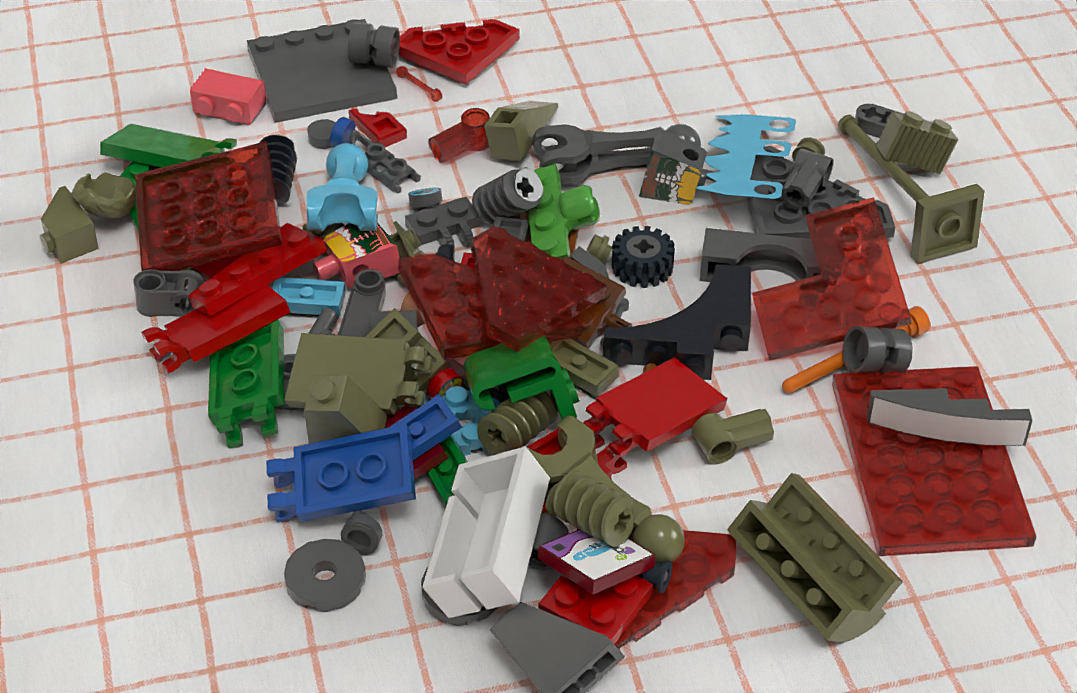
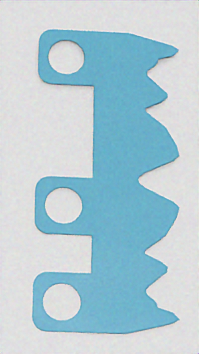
(743, 147)

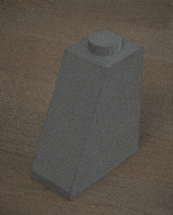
(555, 651)

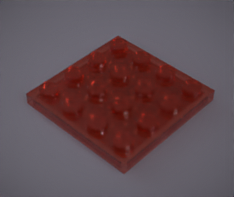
(207, 209)

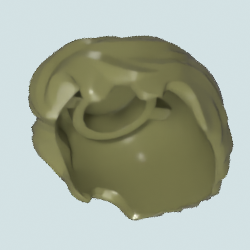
(106, 195)

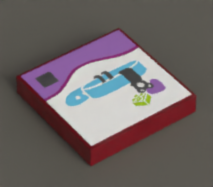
(594, 562)

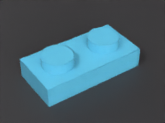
(310, 295)

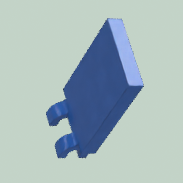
(344, 475)

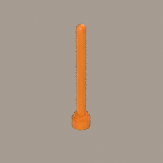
(919, 326)

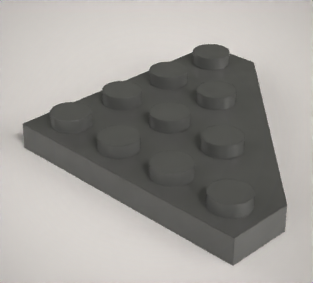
(775, 216)

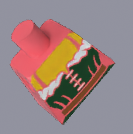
(355, 251)

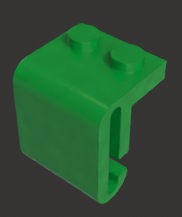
(523, 373)

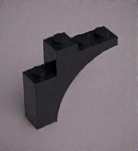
(713, 321)

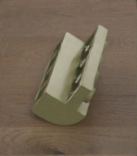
(816, 560)

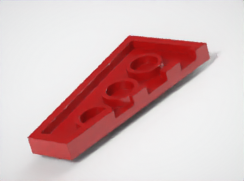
(256, 270)

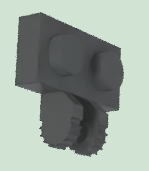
(444, 221)

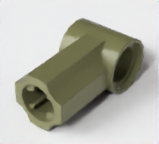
(723, 437)

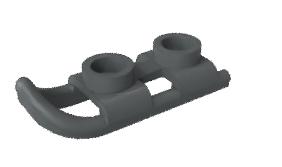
(394, 169)

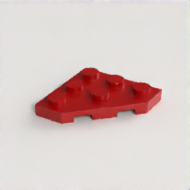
(458, 49)

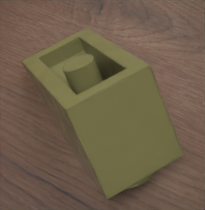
(67, 228)

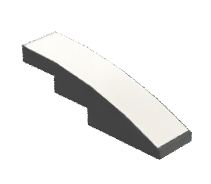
(954, 420)

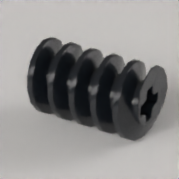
(283, 165)

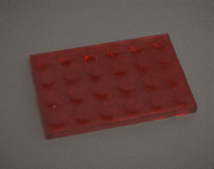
(927, 490)

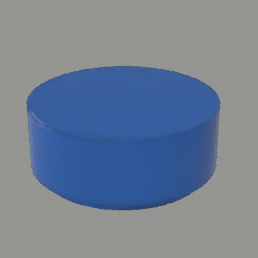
(341, 131)

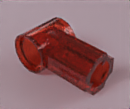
(464, 136)

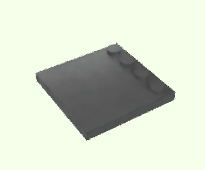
(312, 74)

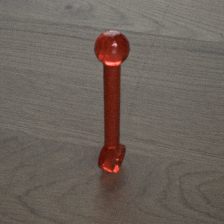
(435, 94)

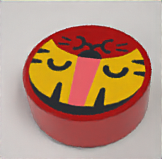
(443, 381)

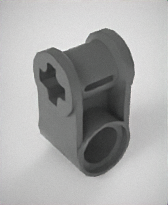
(164, 292)

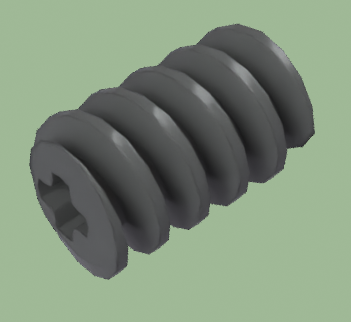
(508, 195)

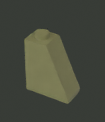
(339, 409)

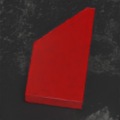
(379, 128)

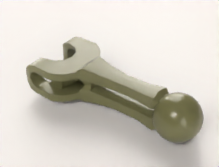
(653, 532)

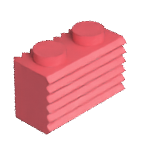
(227, 96)

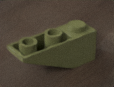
(513, 127)

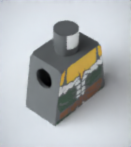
(674, 170)

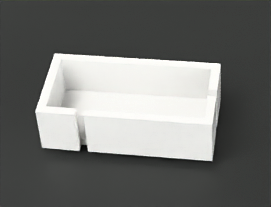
(487, 533)

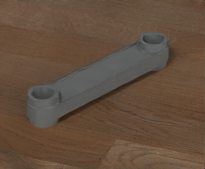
(365, 297)

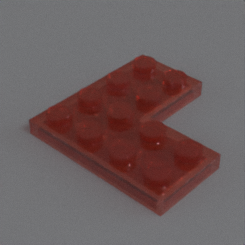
(854, 285)

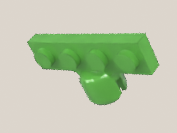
(560, 213)

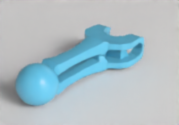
(343, 197)

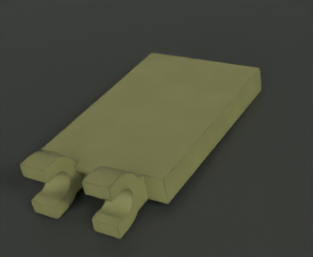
(371, 363)

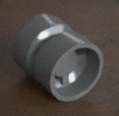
(373, 44)
(877, 350)

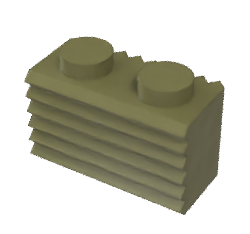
(917, 142)

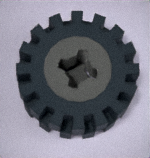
(643, 256)

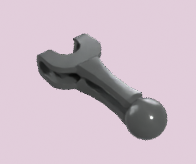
(596, 151)

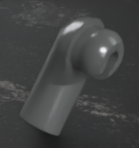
(325, 322)

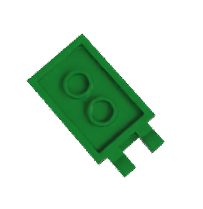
(159, 146)
(247, 383)

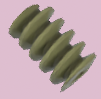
(516, 423)
(592, 508)

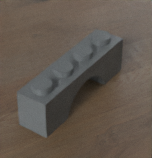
(760, 251)

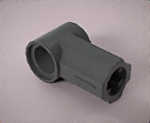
(807, 174)

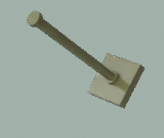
(943, 221)

